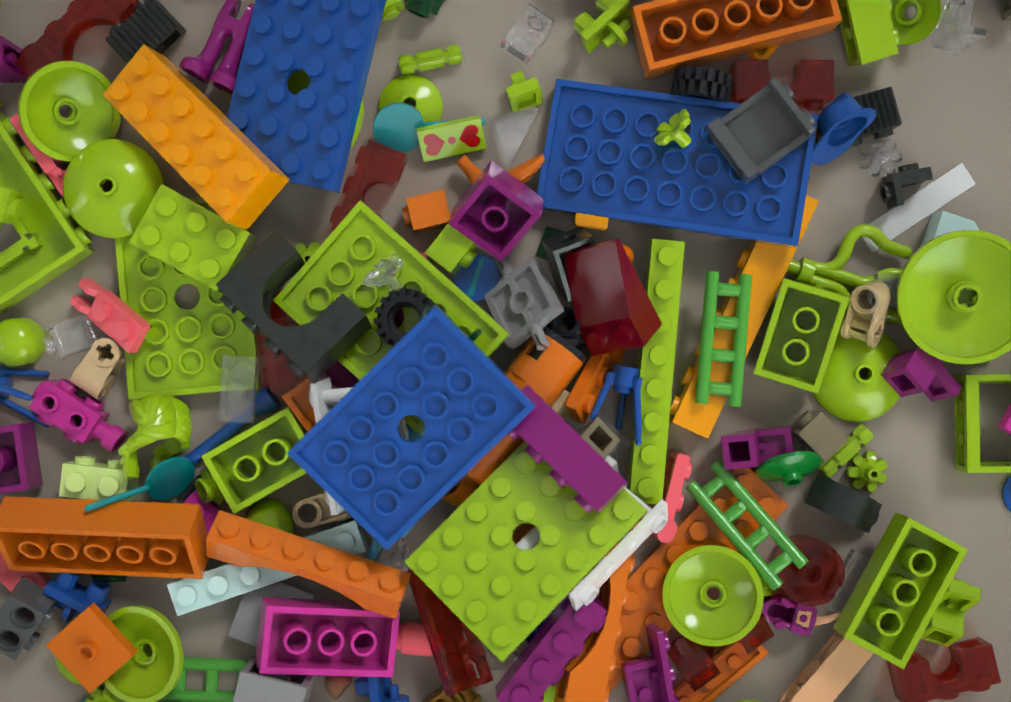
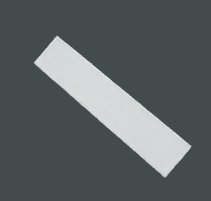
(922, 204)

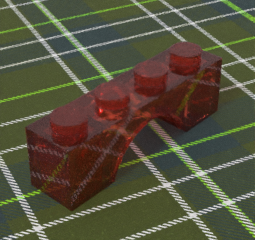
(62, 34)

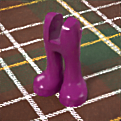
(224, 27)

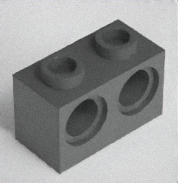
(21, 615)

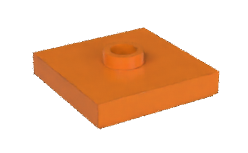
(92, 647)

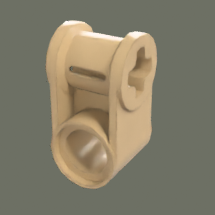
(866, 320)
(98, 371)
(323, 511)

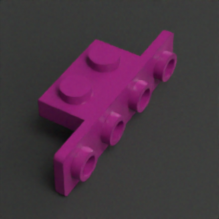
(651, 676)

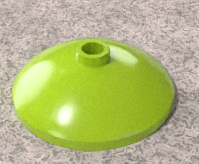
(89, 115)
(134, 181)
(843, 390)
(708, 619)
(148, 673)

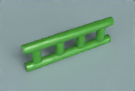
(738, 324)
(747, 545)
(211, 693)

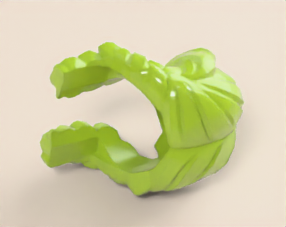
(157, 419)

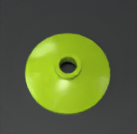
(921, 25)
(418, 89)

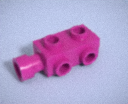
(70, 405)

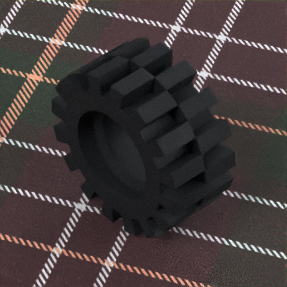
(702, 83)
(390, 306)

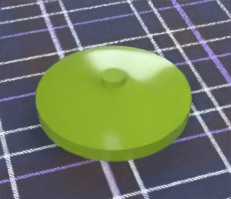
(958, 297)

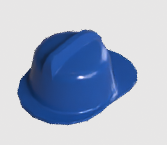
(839, 127)

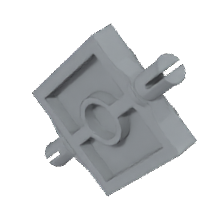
(523, 303)

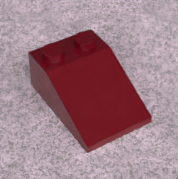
(609, 298)

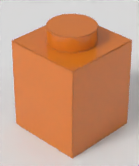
(427, 211)

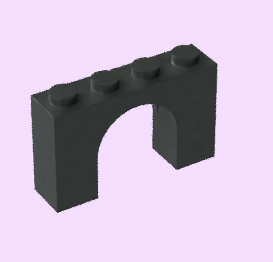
(308, 347)

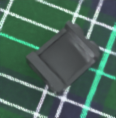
(761, 130)

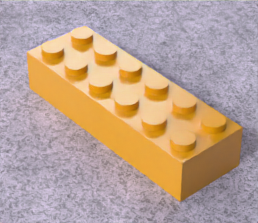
(195, 138)

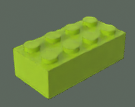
(900, 590)

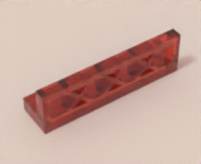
(450, 650)

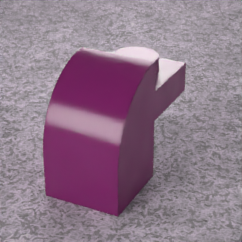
(920, 372)
(755, 446)

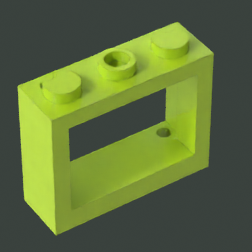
(968, 425)

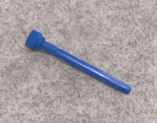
(265, 402)

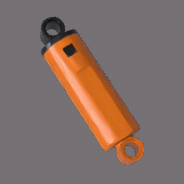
(547, 374)

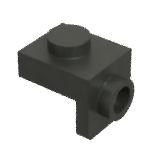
(908, 175)

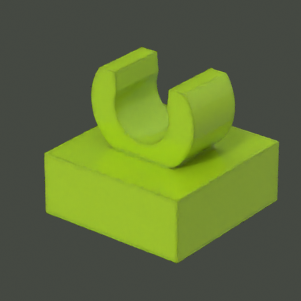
(523, 92)

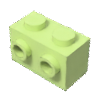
(94, 480)

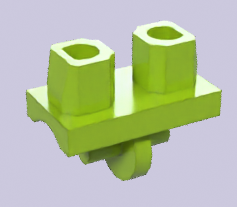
(607, 28)

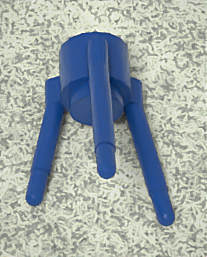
(624, 380)
(6, 388)

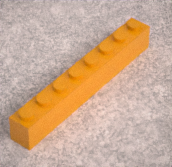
(767, 266)

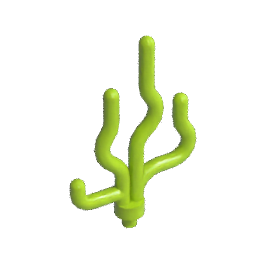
(826, 274)

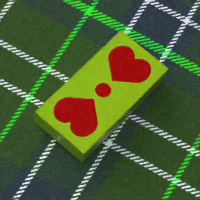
(451, 138)

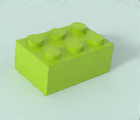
(191, 237)
(801, 335)
(257, 460)

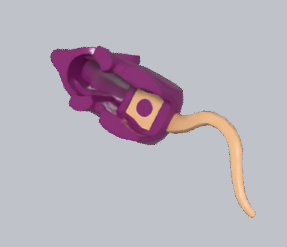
(793, 615)

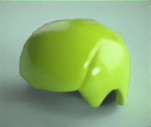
(20, 342)
(271, 513)

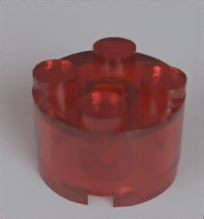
(821, 580)

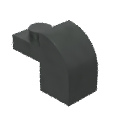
(843, 503)

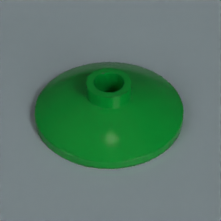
(789, 467)

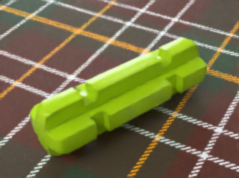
(430, 59)
(860, 436)

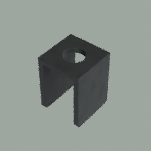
(553, 247)

